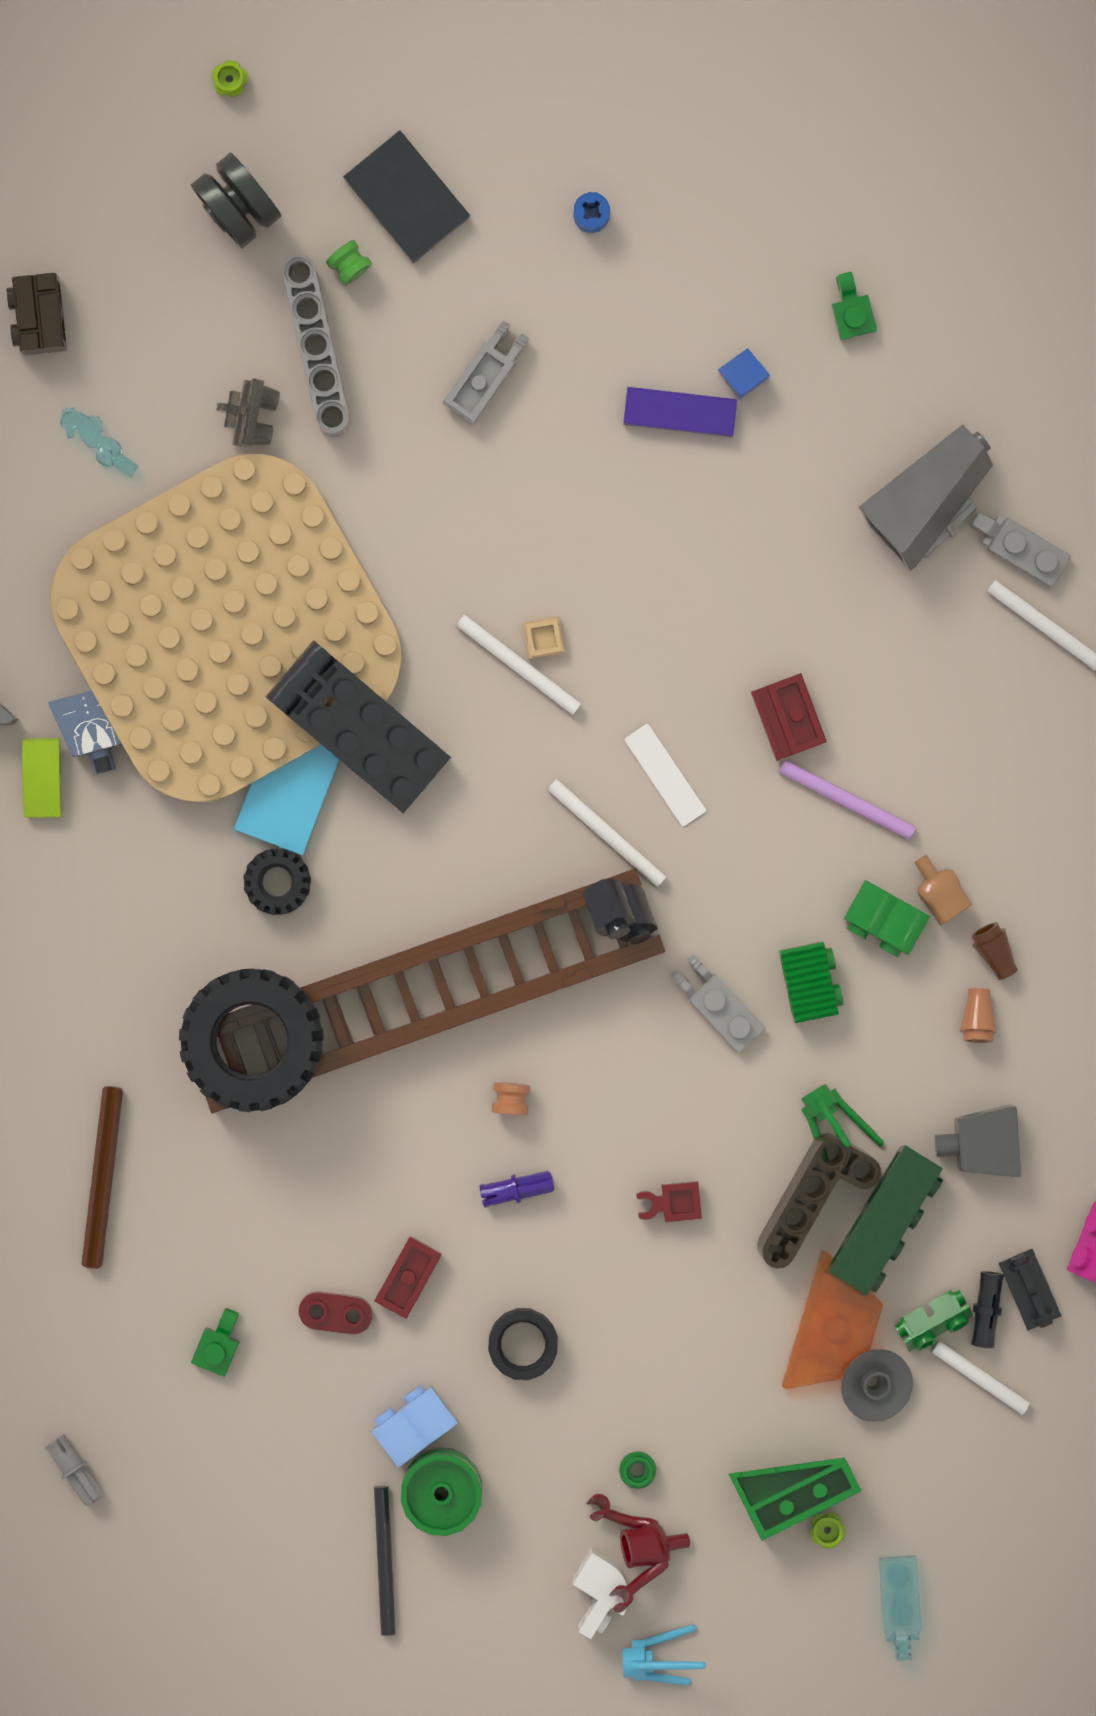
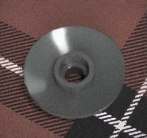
(887, 1395)

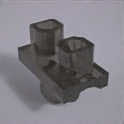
(247, 429)

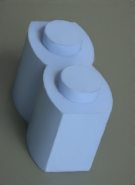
(413, 1425)

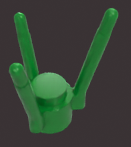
(822, 1105)

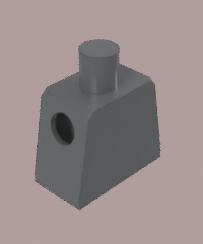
(984, 1142)

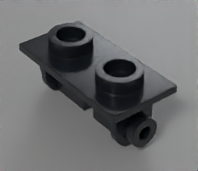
(1030, 1290)

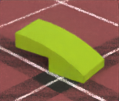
(41, 777)

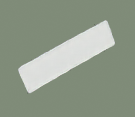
(665, 775)

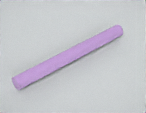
(847, 799)

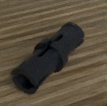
(987, 1309)

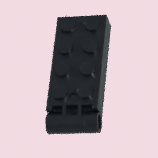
(358, 726)

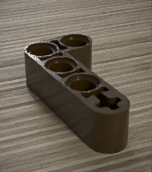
(812, 1203)

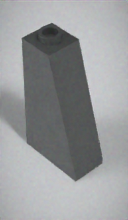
(927, 495)

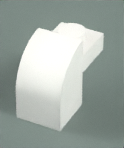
(598, 1578)

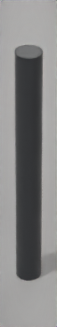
(384, 1560)

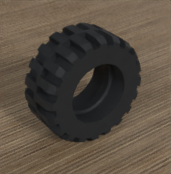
(202, 1056)

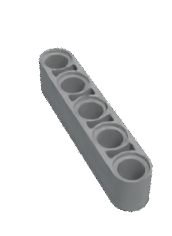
(305, 331)

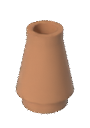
(978, 1017)

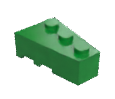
(793, 1493)

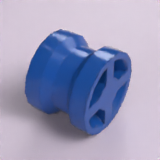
(592, 222)

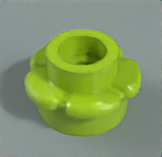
(226, 69)
(831, 1539)

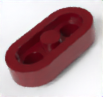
(335, 1312)

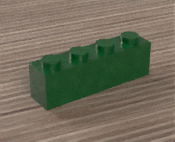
(884, 1220)

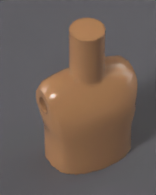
(941, 891)

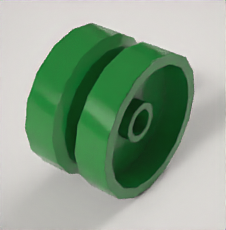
(441, 1469)

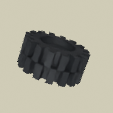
(254, 881)

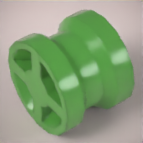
(348, 262)

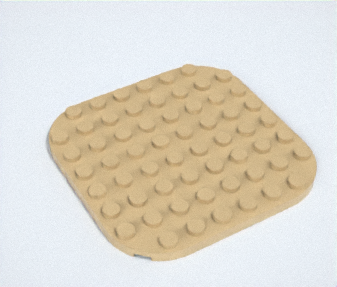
(203, 608)

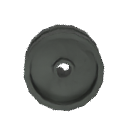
(233, 202)

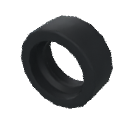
(535, 1369)

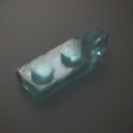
(900, 1602)

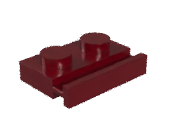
(788, 717)

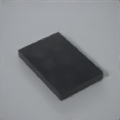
(406, 196)

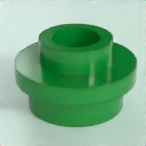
(643, 1480)

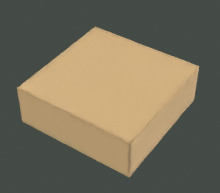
(543, 637)

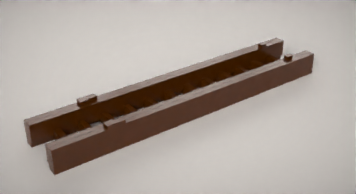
(360, 977)

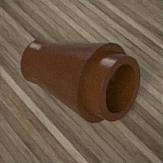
(994, 948)

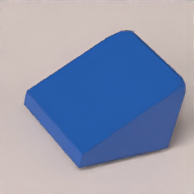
(744, 373)

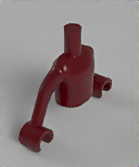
(640, 1547)

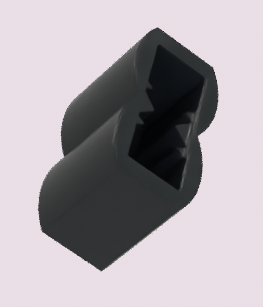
(620, 911)

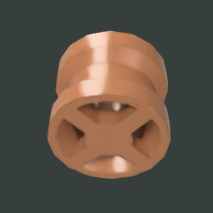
(510, 1098)

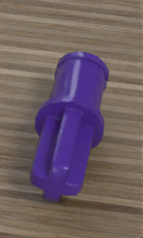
(516, 1188)

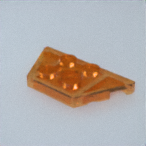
(832, 1329)

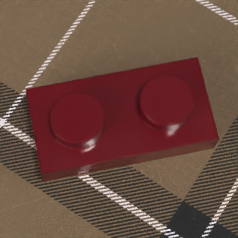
(408, 1277)

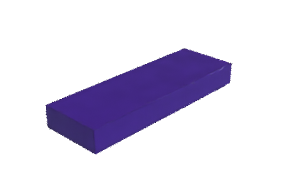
(680, 411)

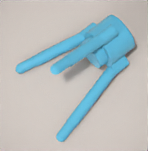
(641, 1665)

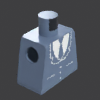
(86, 729)

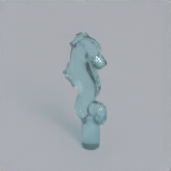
(89, 430)

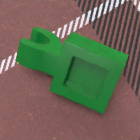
(853, 313)
(217, 1347)

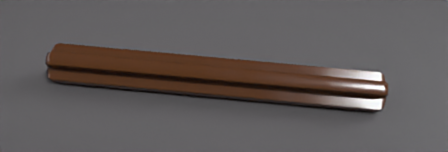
(102, 1177)

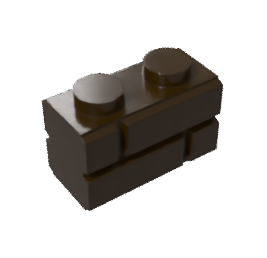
(38, 314)

